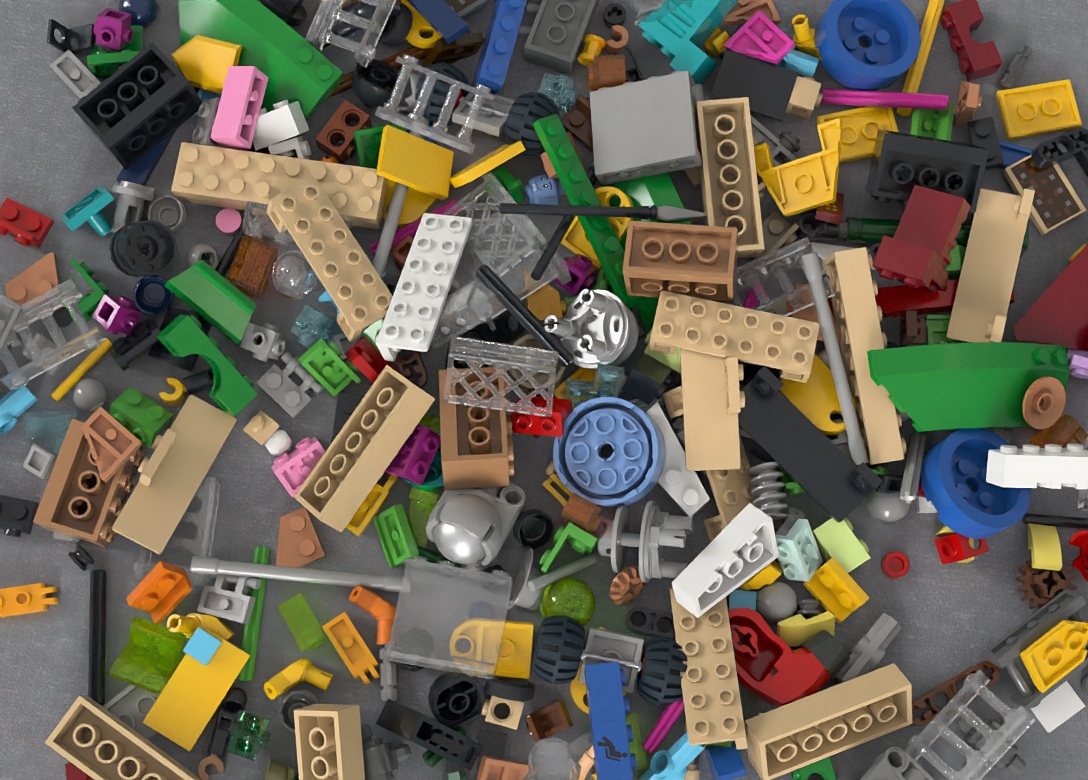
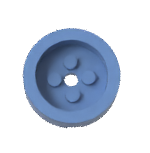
(636, 456)

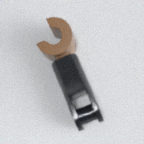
(621, 34)
(218, 744)

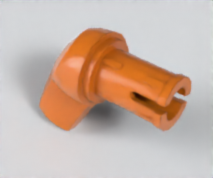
(378, 608)

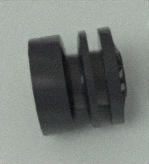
(157, 248)

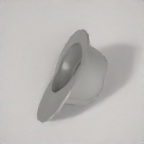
(521, 594)

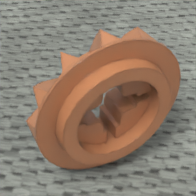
(621, 590)

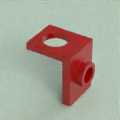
(957, 548)

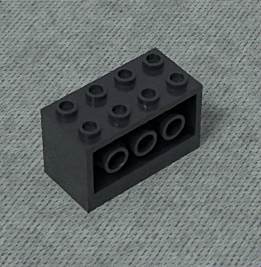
(138, 105)
(922, 154)

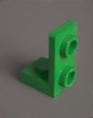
(89, 302)

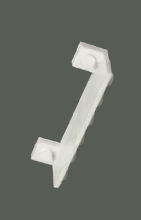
(423, 284)

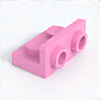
(296, 467)

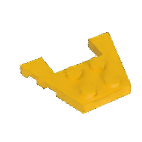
(805, 181)

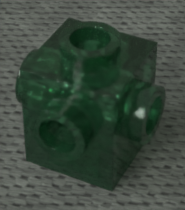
(249, 735)

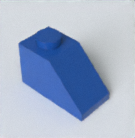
(725, 762)

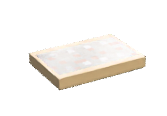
(1053, 198)

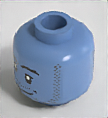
(543, 190)

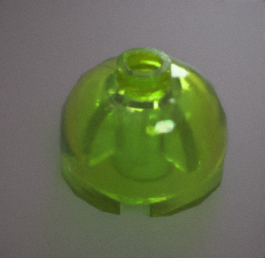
(569, 598)

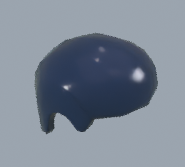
(142, 11)
(152, 295)

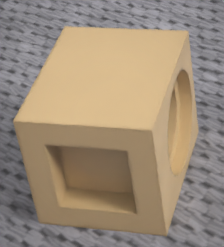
(511, 721)

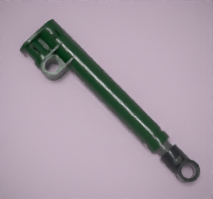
(869, 230)

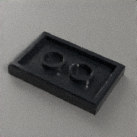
(762, 82)

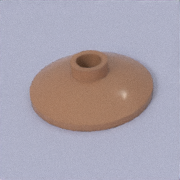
(1044, 402)

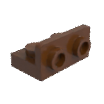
(579, 122)

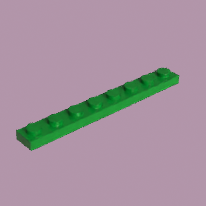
(581, 192)

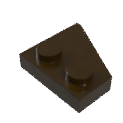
(460, 48)

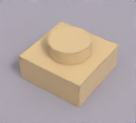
(261, 427)

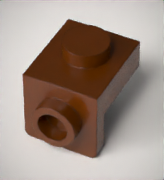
(548, 721)

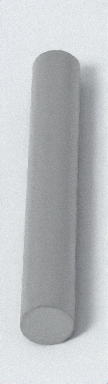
(562, 572)

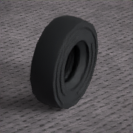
(401, 28)
(510, 688)

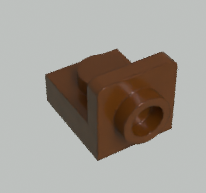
(912, 329)

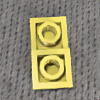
(1044, 547)
(798, 629)

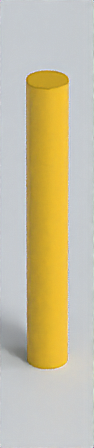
(81, 370)

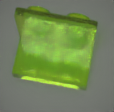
(149, 656)

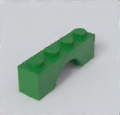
(229, 388)

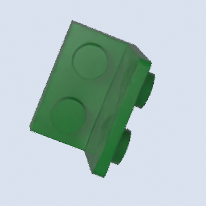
(107, 62)

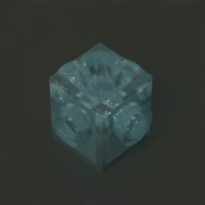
(560, 90)
(312, 326)

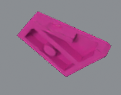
(760, 40)

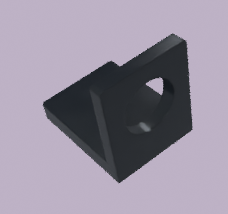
(74, 39)
(502, 333)

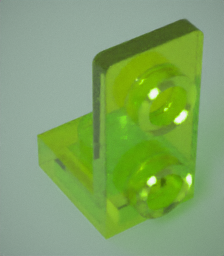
(419, 512)
(302, 623)

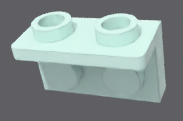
(798, 552)

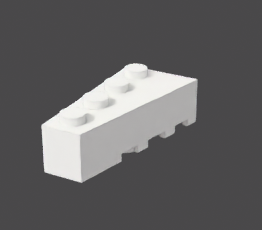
(1038, 466)
(675, 481)
(727, 561)

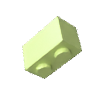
(839, 542)

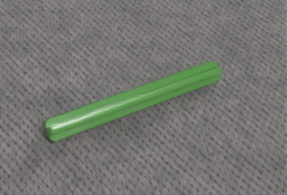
(252, 629)

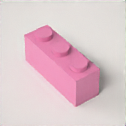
(239, 107)

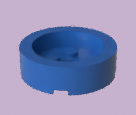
(890, 37)
(944, 478)

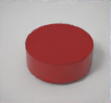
(895, 565)

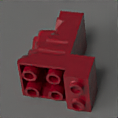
(923, 240)

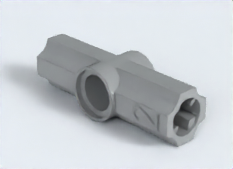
(869, 648)

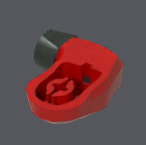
(772, 668)

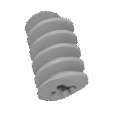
(767, 489)

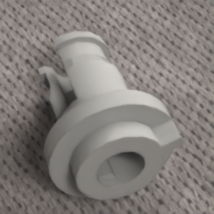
(131, 196)

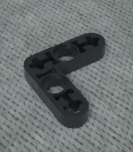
(1079, 150)

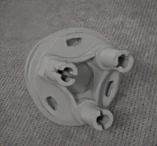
(596, 329)
(657, 531)

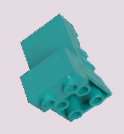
(683, 30)

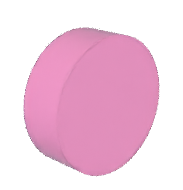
(228, 221)

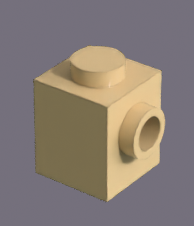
(804, 97)

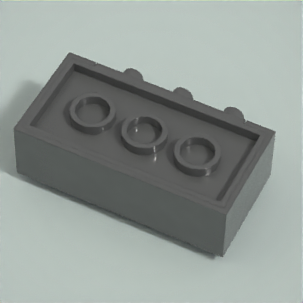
(557, 32)

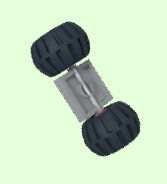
(496, 115)
(561, 650)

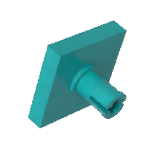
(89, 210)

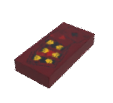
(831, 212)

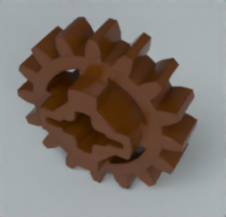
(1043, 594)

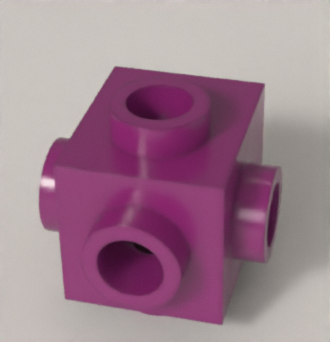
(113, 29)
(581, 273)
(117, 314)

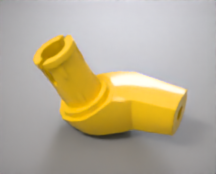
(804, 36)
(190, 623)
(295, 674)

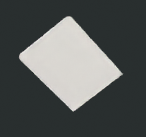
(1058, 707)

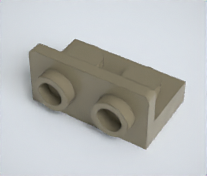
(777, 234)

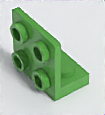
(578, 538)

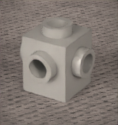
(263, 341)

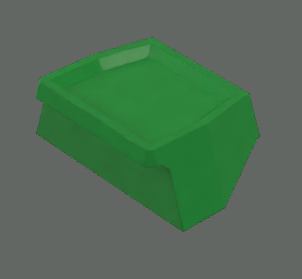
(214, 299)

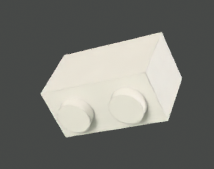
(279, 124)

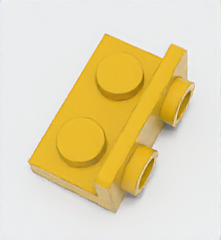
(836, 590)

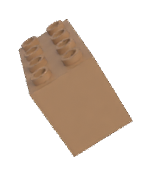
(680, 260)
(475, 439)
(71, 492)

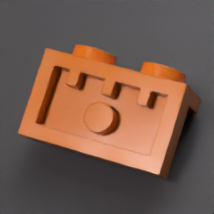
(161, 591)

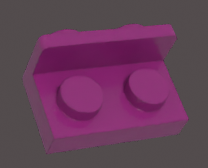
(415, 455)

